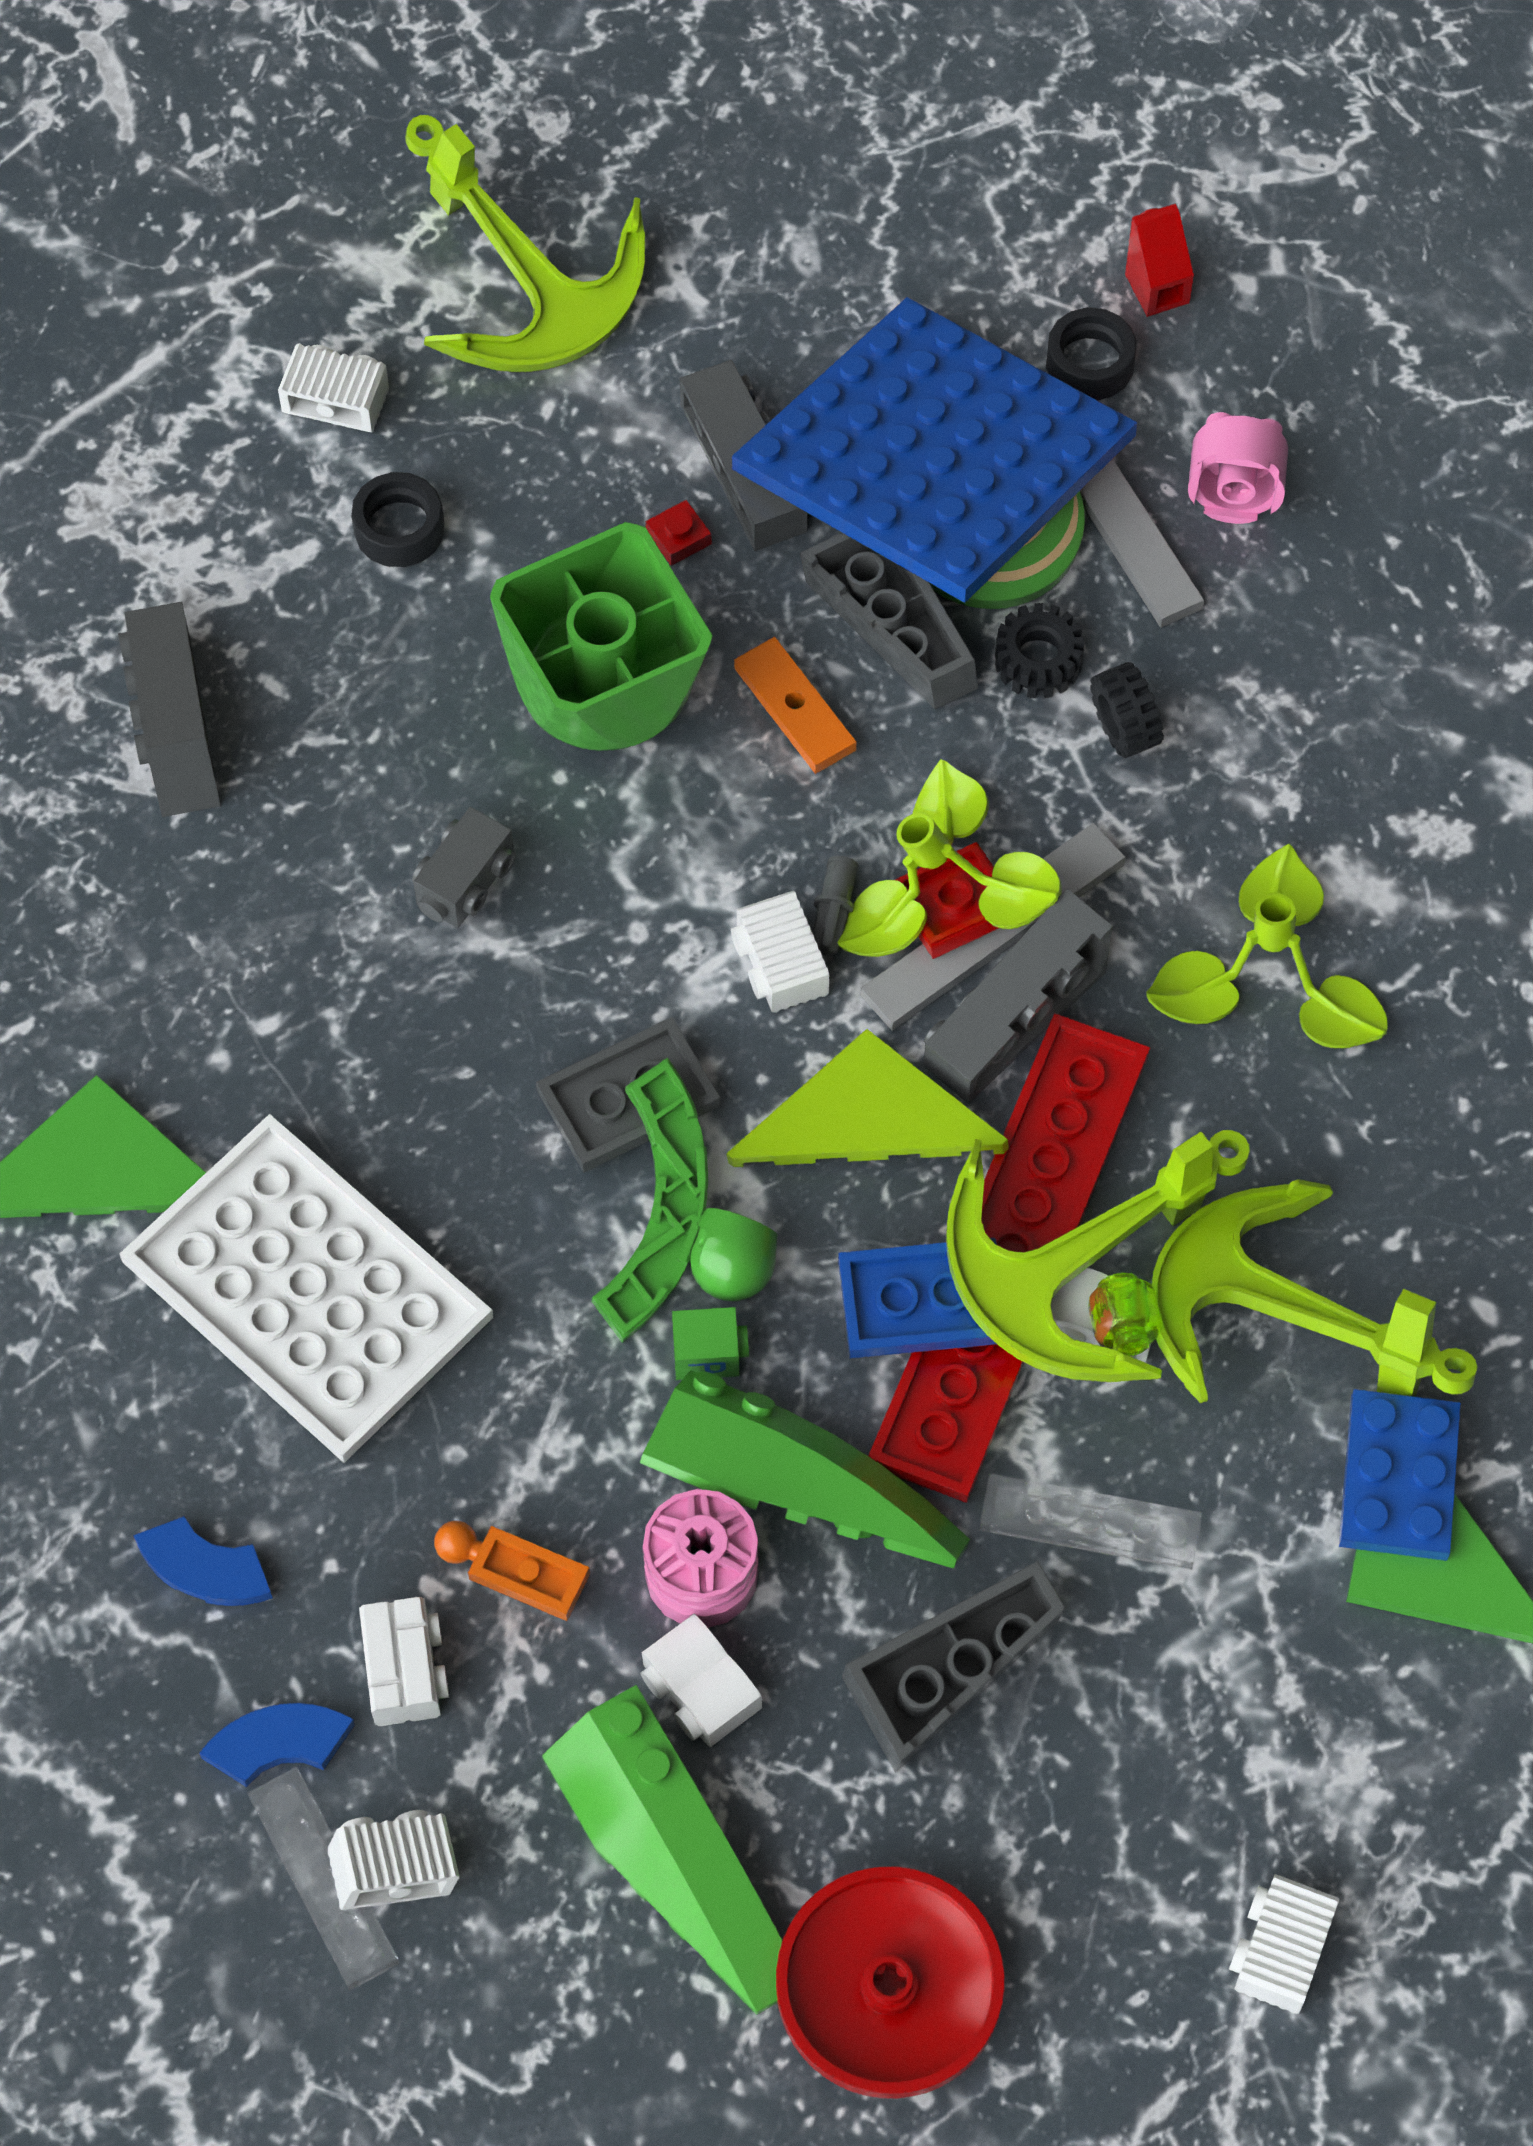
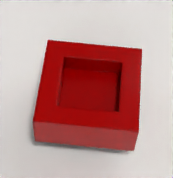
(679, 532)

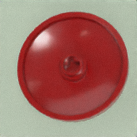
(889, 1982)

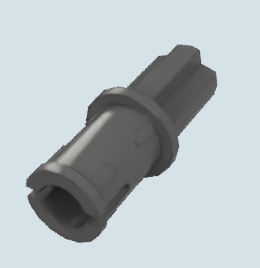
(834, 903)

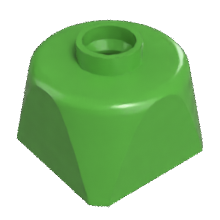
(601, 639)

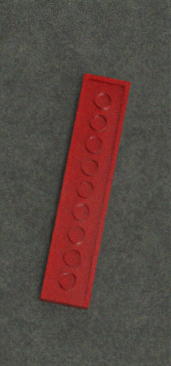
(1031, 1195)

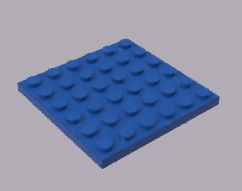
(934, 448)

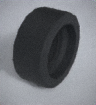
(1092, 324)
(390, 489)

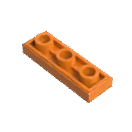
(782, 685)

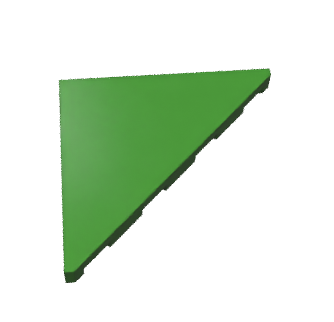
(94, 1161)
(1465, 1591)

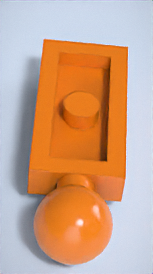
(515, 1567)

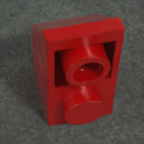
(1159, 260)

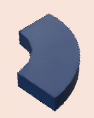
(201, 1568)
(277, 1737)

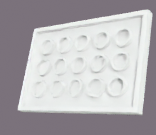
(307, 1287)

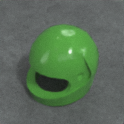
(732, 1255)

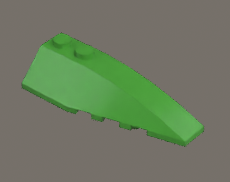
(770, 1455)
(665, 1840)

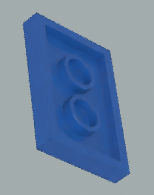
(904, 1302)
(1400, 1475)

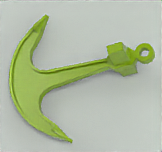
(567, 313)
(1208, 1266)
(1014, 1291)

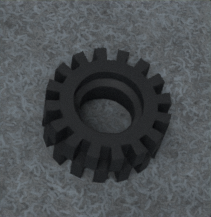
(1042, 627)

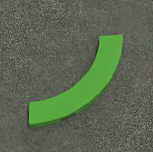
(677, 1206)

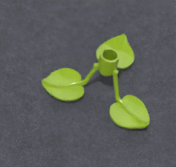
(947, 807)
(1277, 899)

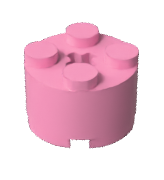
(1238, 467)

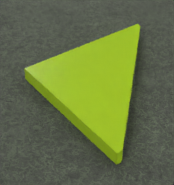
(863, 1110)

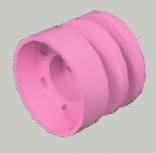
(701, 1584)

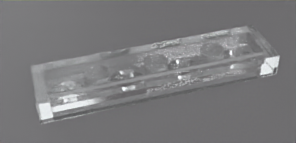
(1090, 1521)
(302, 1844)

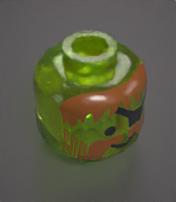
(1125, 1313)

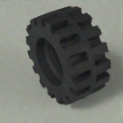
(1127, 709)

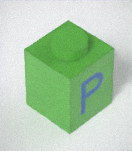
(708, 1342)

